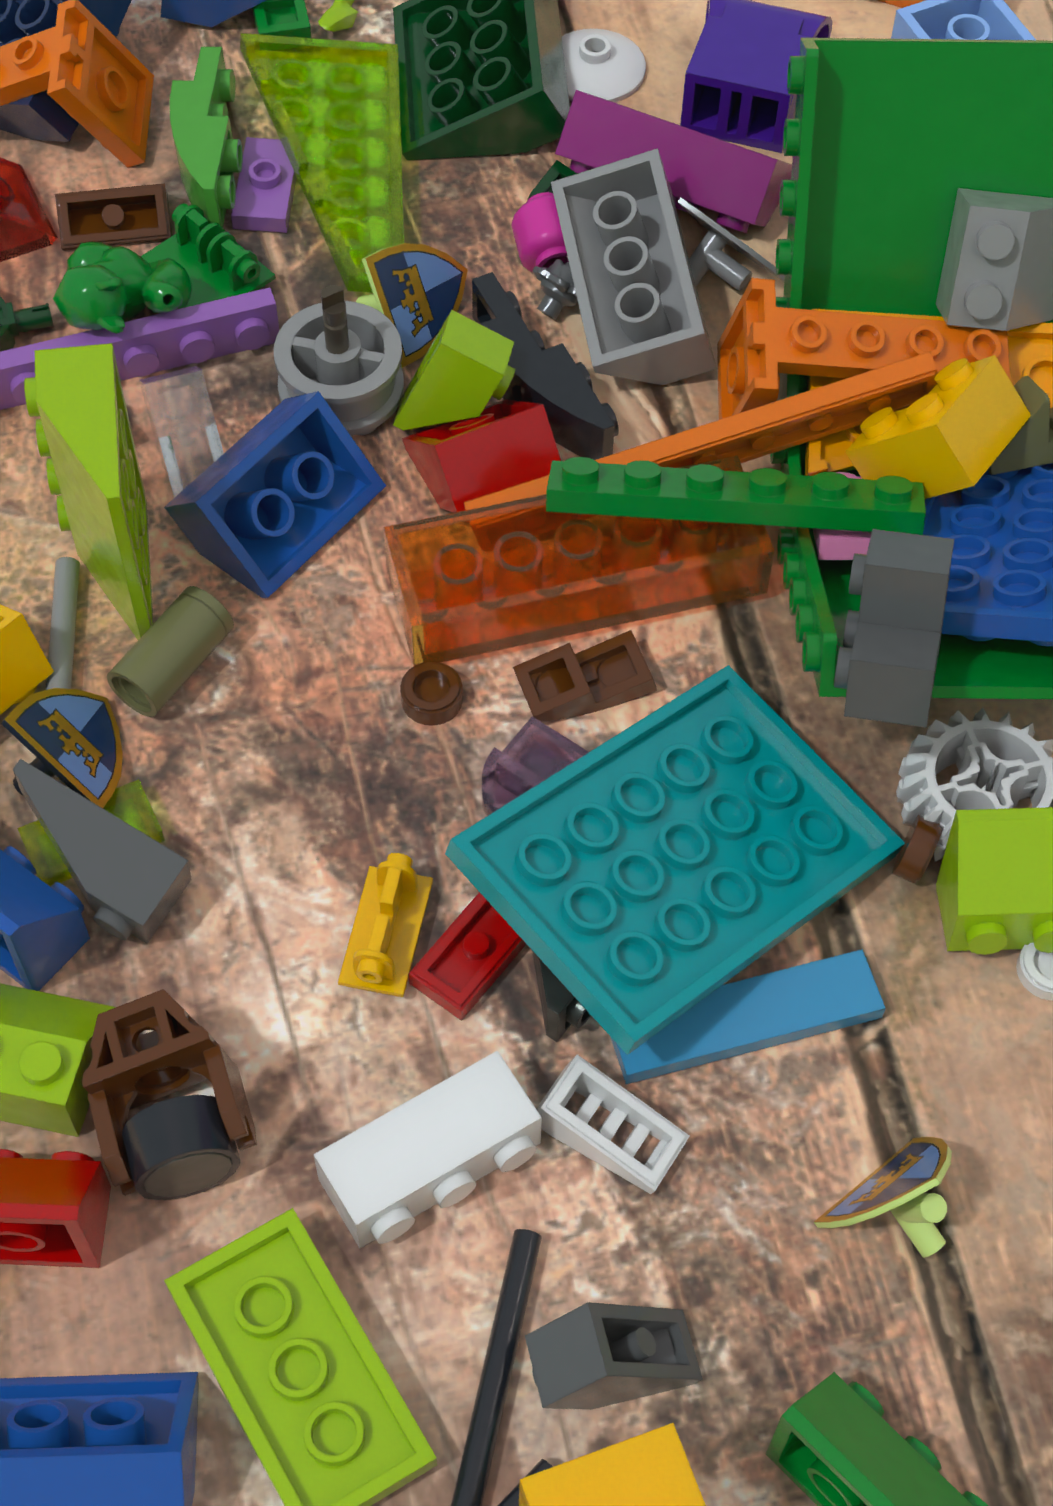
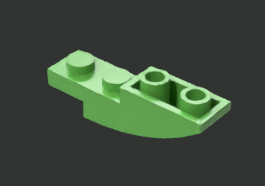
(204, 135)

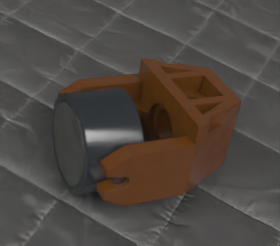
(178, 1142)

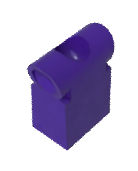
(740, 71)

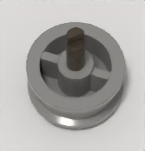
(344, 354)

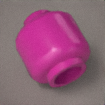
(539, 232)

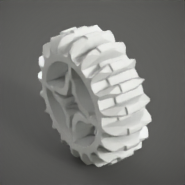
(994, 767)

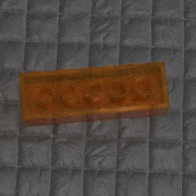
(536, 575)

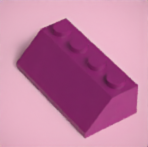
(698, 166)

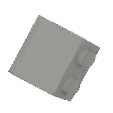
(998, 261)

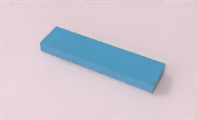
(760, 1015)

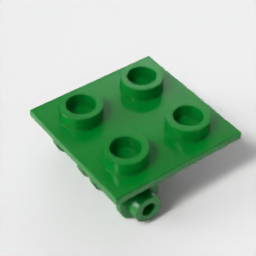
(210, 258)

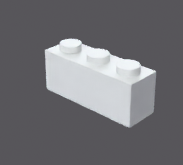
(429, 1150)

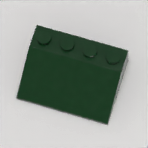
(479, 77)

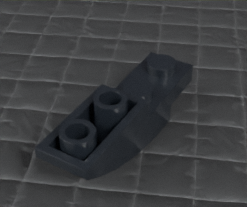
(546, 375)

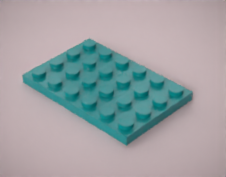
(674, 855)

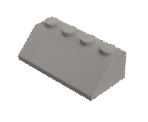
(633, 272)

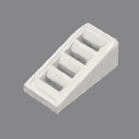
(597, 1145)

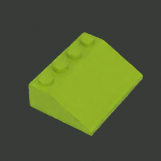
(95, 471)

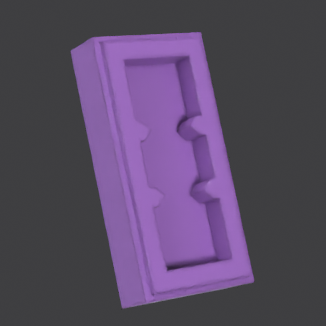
(264, 187)

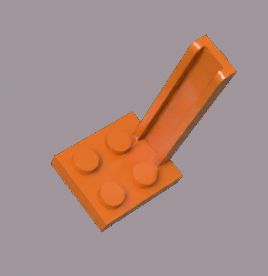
(87, 77)
(777, 340)

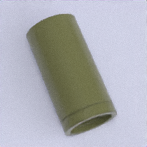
(170, 651)

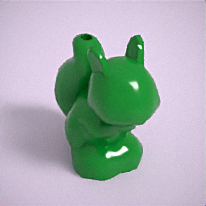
(115, 285)

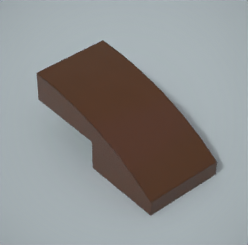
(585, 682)

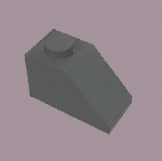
(611, 1355)

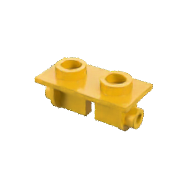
(386, 927)

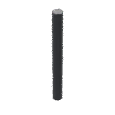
(497, 1369)

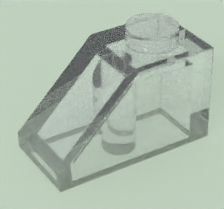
(182, 424)

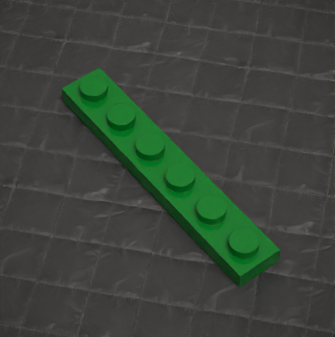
(736, 497)

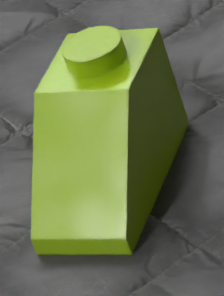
(457, 375)

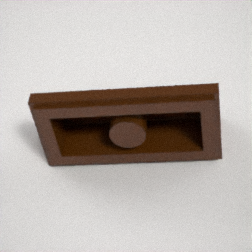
(114, 216)

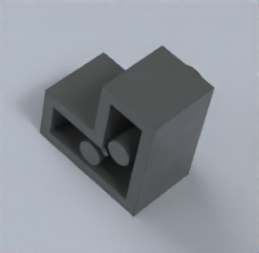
(897, 633)

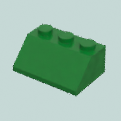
(850, 1456)

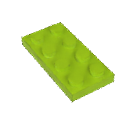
(300, 1370)

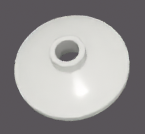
(602, 64)

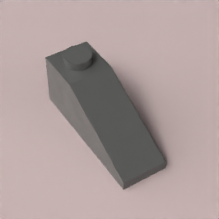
(117, 868)

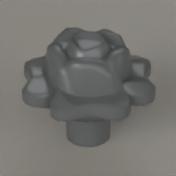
(557, 287)

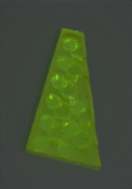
(342, 135)

